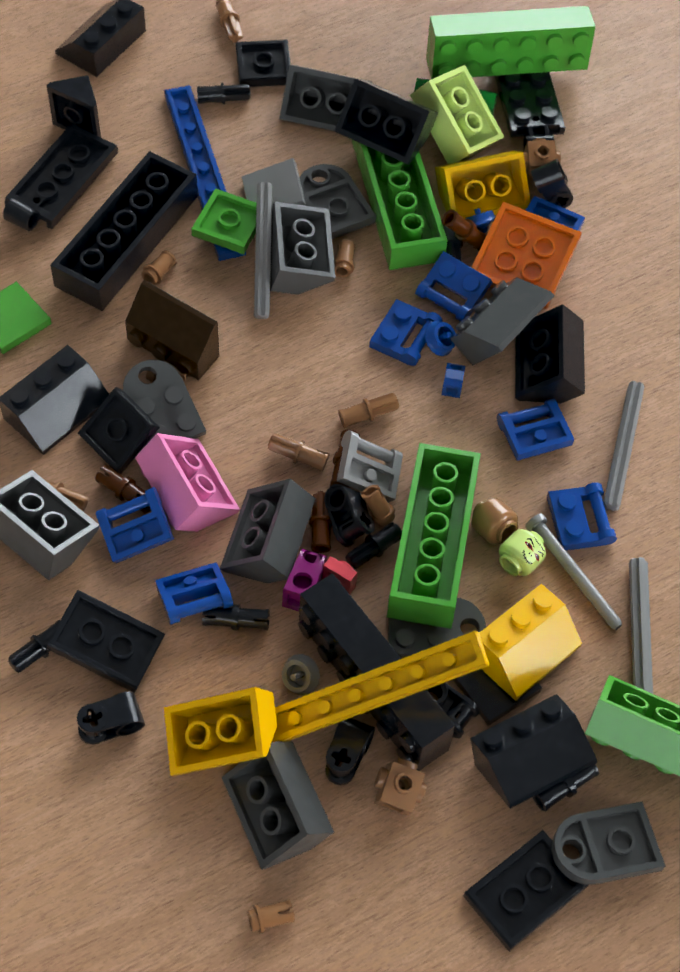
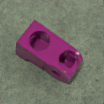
(304, 574)

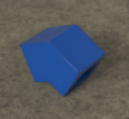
(453, 380)

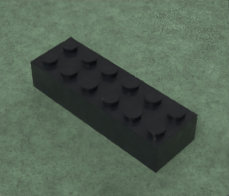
(124, 230)
(355, 647)

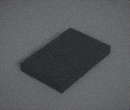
(105, 641)
(522, 892)

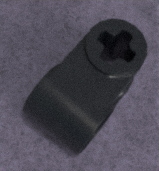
(552, 183)
(348, 514)
(453, 704)
(114, 718)
(348, 746)

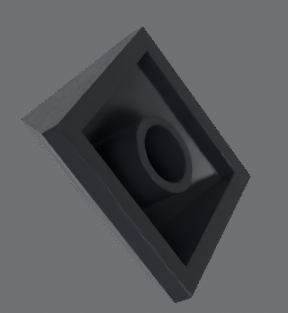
(74, 103)

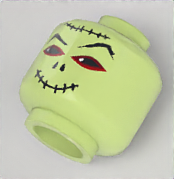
(522, 552)

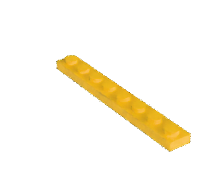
(380, 686)

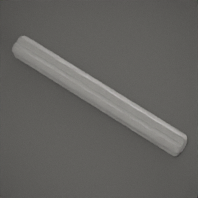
(263, 251)
(623, 446)
(640, 624)

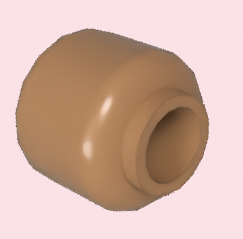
(494, 520)

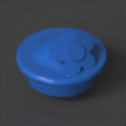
(483, 219)
(438, 337)

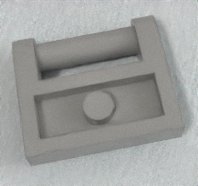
(363, 472)

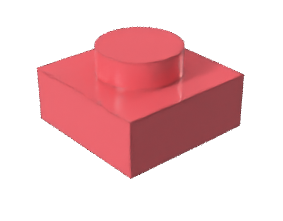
(342, 571)

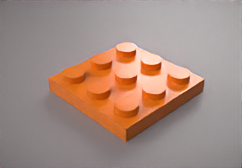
(526, 249)

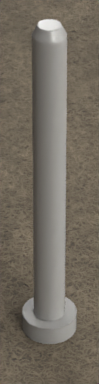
(538, 525)

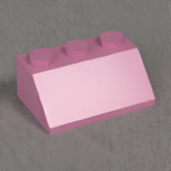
(186, 482)

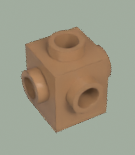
(539, 153)
(389, 792)

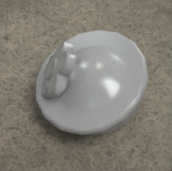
(300, 674)

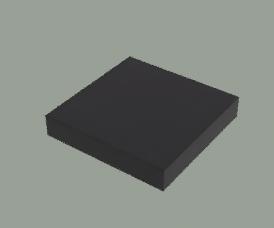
(263, 62)
(118, 430)
(490, 696)

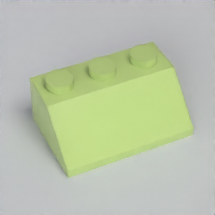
(463, 118)

